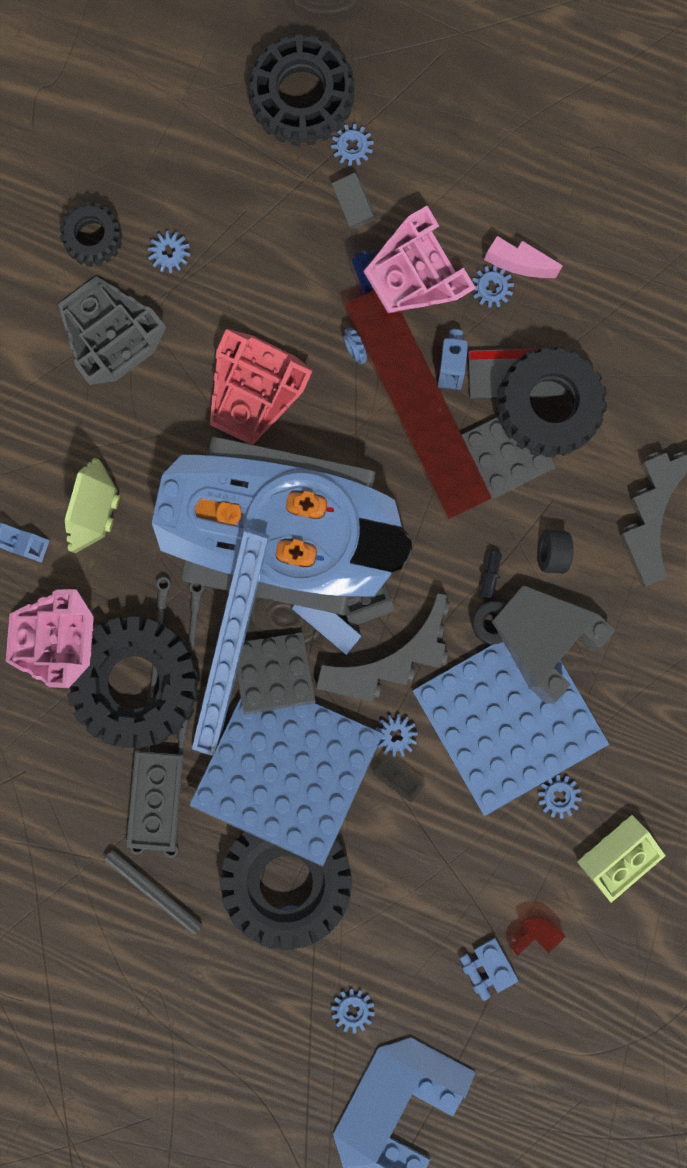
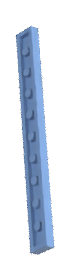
(230, 641)

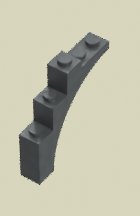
(644, 541)
(422, 649)

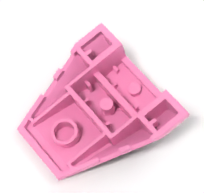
(414, 269)
(51, 638)

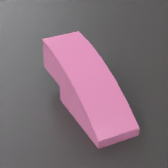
(522, 260)

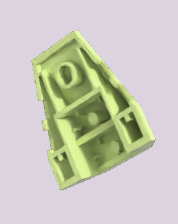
(90, 506)

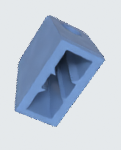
(453, 361)

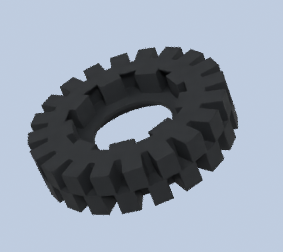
(176, 691)
(279, 927)

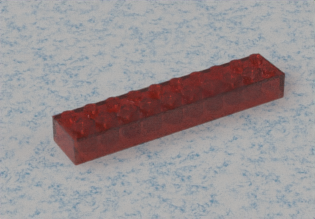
(418, 406)

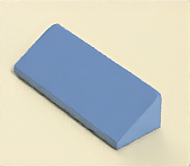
(331, 627)

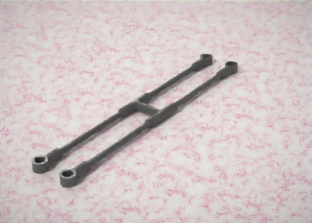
(161, 604)

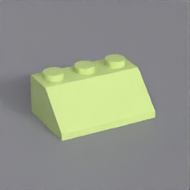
(621, 858)

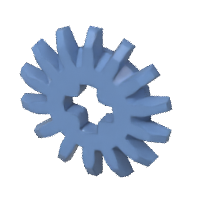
(352, 135)
(162, 259)
(501, 291)
(406, 734)
(559, 786)
(363, 1012)

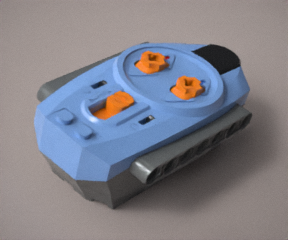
(323, 521)

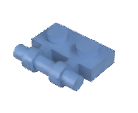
(495, 965)

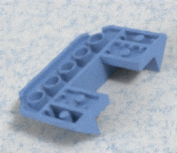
(382, 1095)

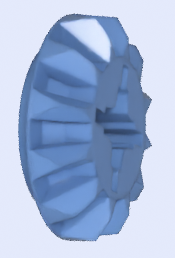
(355, 346)

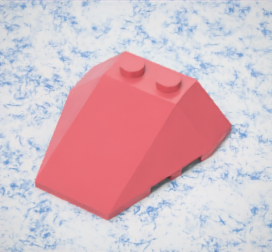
(253, 385)

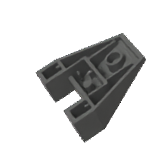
(540, 633)

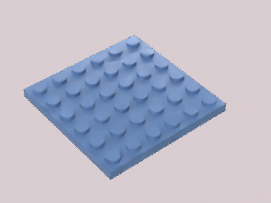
(502, 731)
(288, 776)

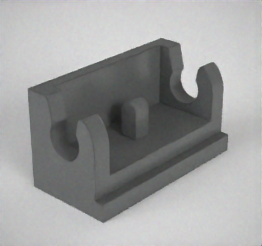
(354, 201)

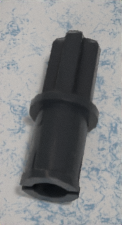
(490, 574)

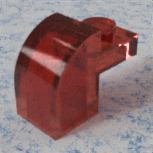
(537, 929)

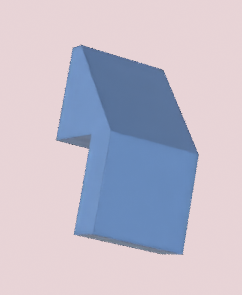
(22, 543)

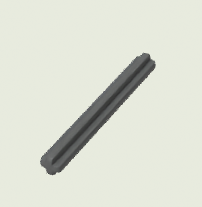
(153, 892)

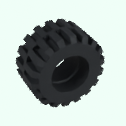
(91, 215)

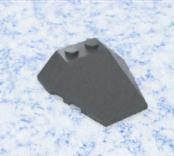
(108, 331)

